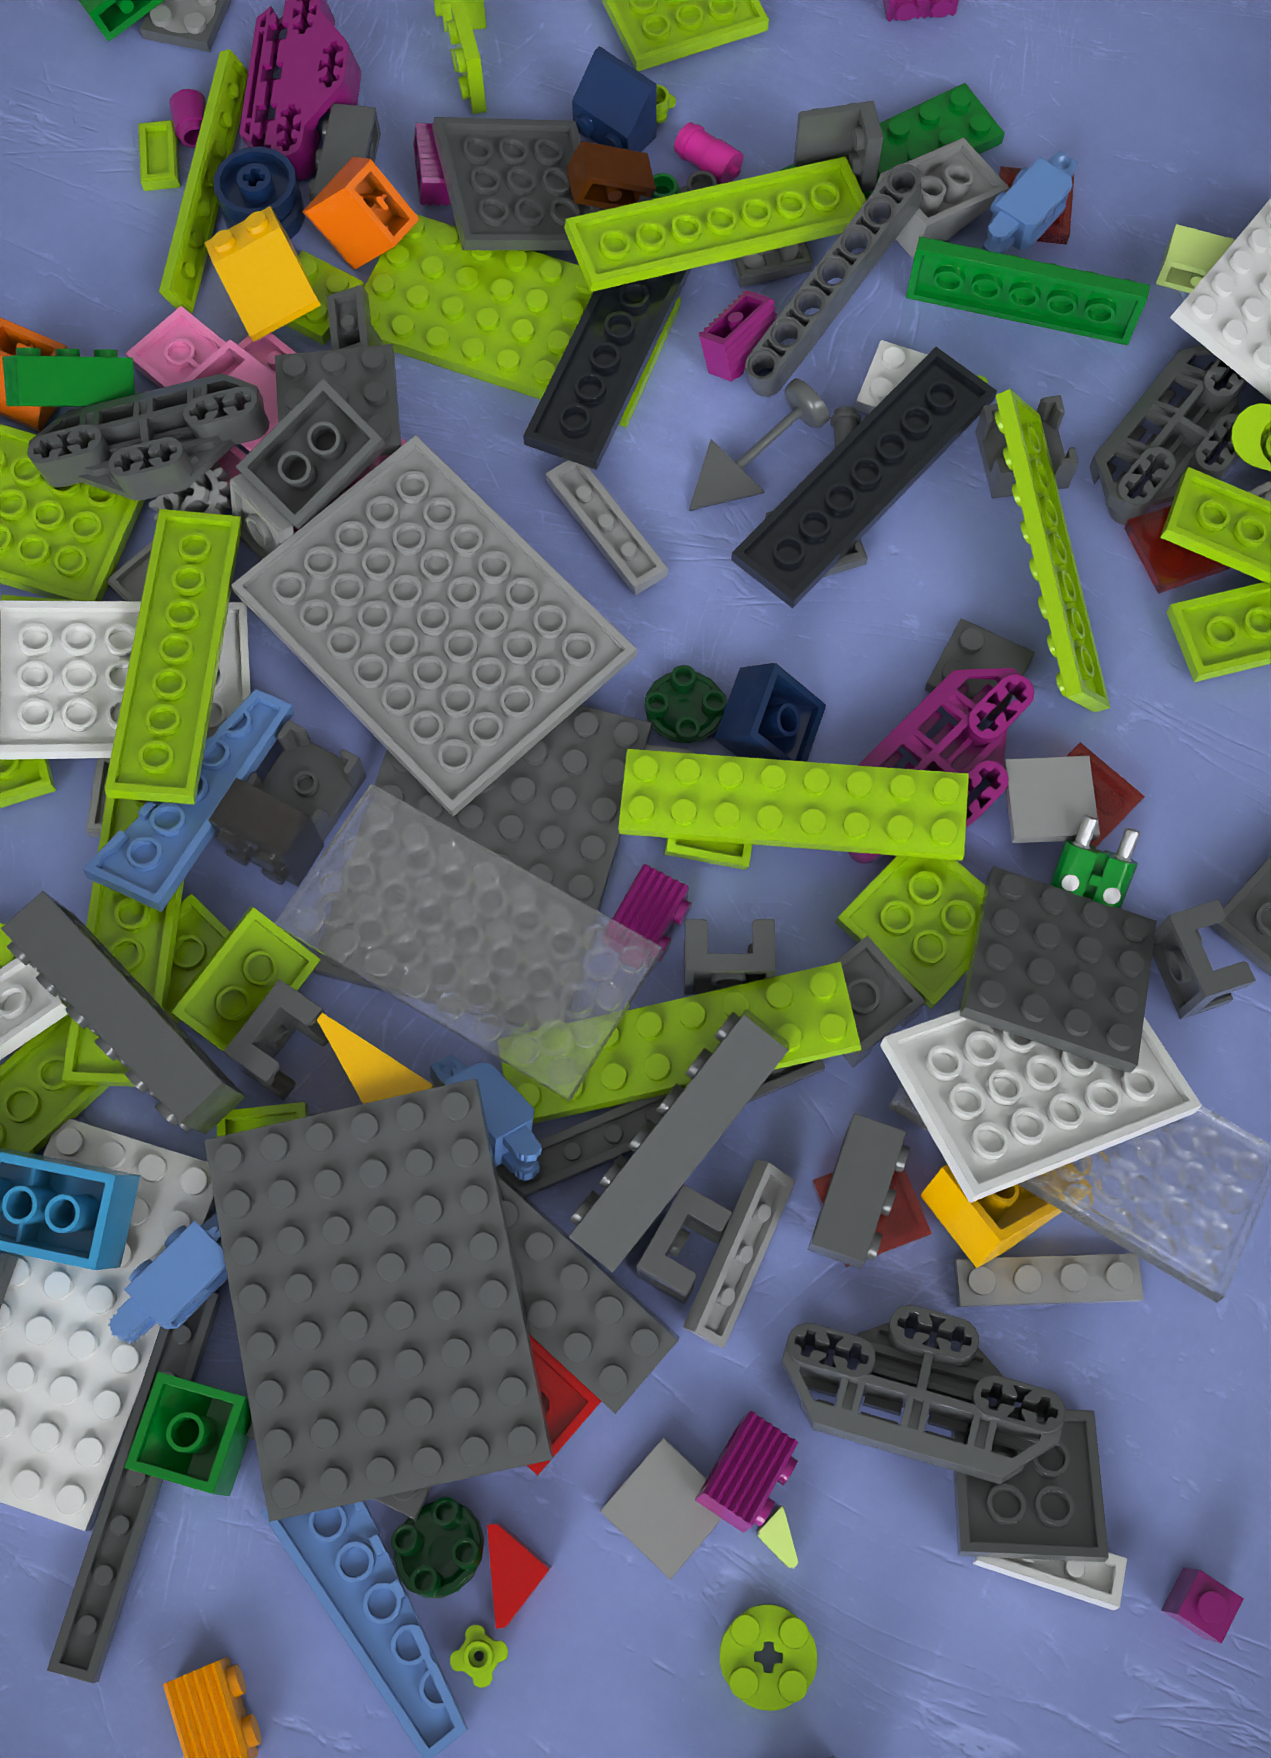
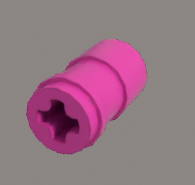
(708, 153)

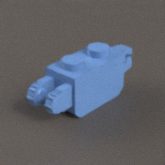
(1030, 204)
(506, 1114)
(173, 1283)

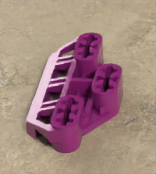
(314, 75)
(963, 746)

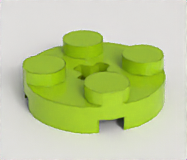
(746, 1676)

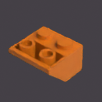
(361, 213)
(13, 337)

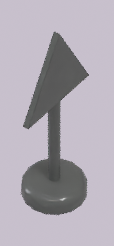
(724, 480)

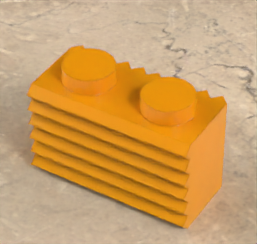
(212, 1713)

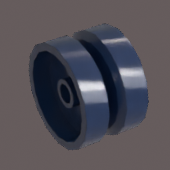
(259, 179)

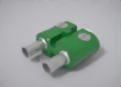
(1095, 872)

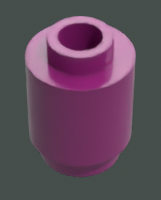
(187, 113)

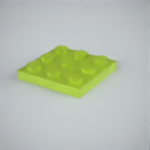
(921, 920)

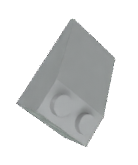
(954, 189)

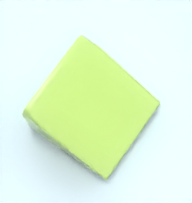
(778, 1538)

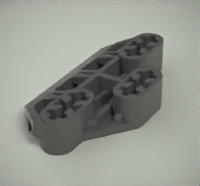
(1187, 437)
(150, 439)
(924, 1382)

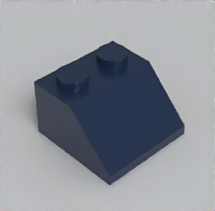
(615, 104)
(770, 715)

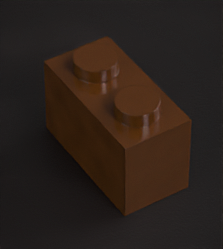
(609, 176)

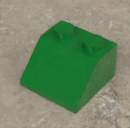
(191, 1435)

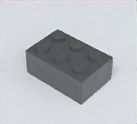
(312, 455)

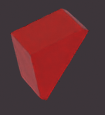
(514, 1573)

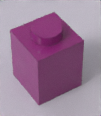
(1202, 1604)

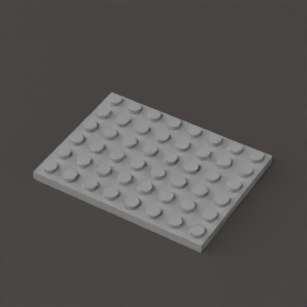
(434, 623)

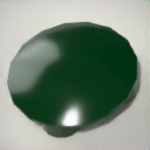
(684, 705)
(438, 1549)

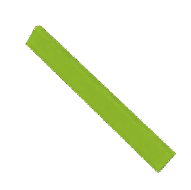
(199, 201)

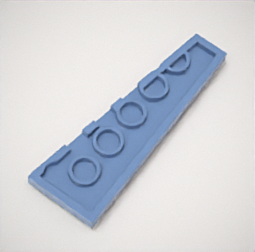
(168, 837)
(362, 1594)

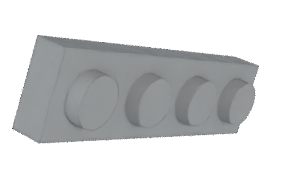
(607, 525)
(739, 1254)
(1049, 1280)

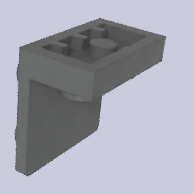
(841, 132)

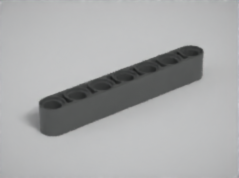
(837, 263)

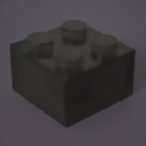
(266, 833)

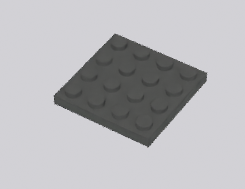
(509, 181)
(1060, 970)

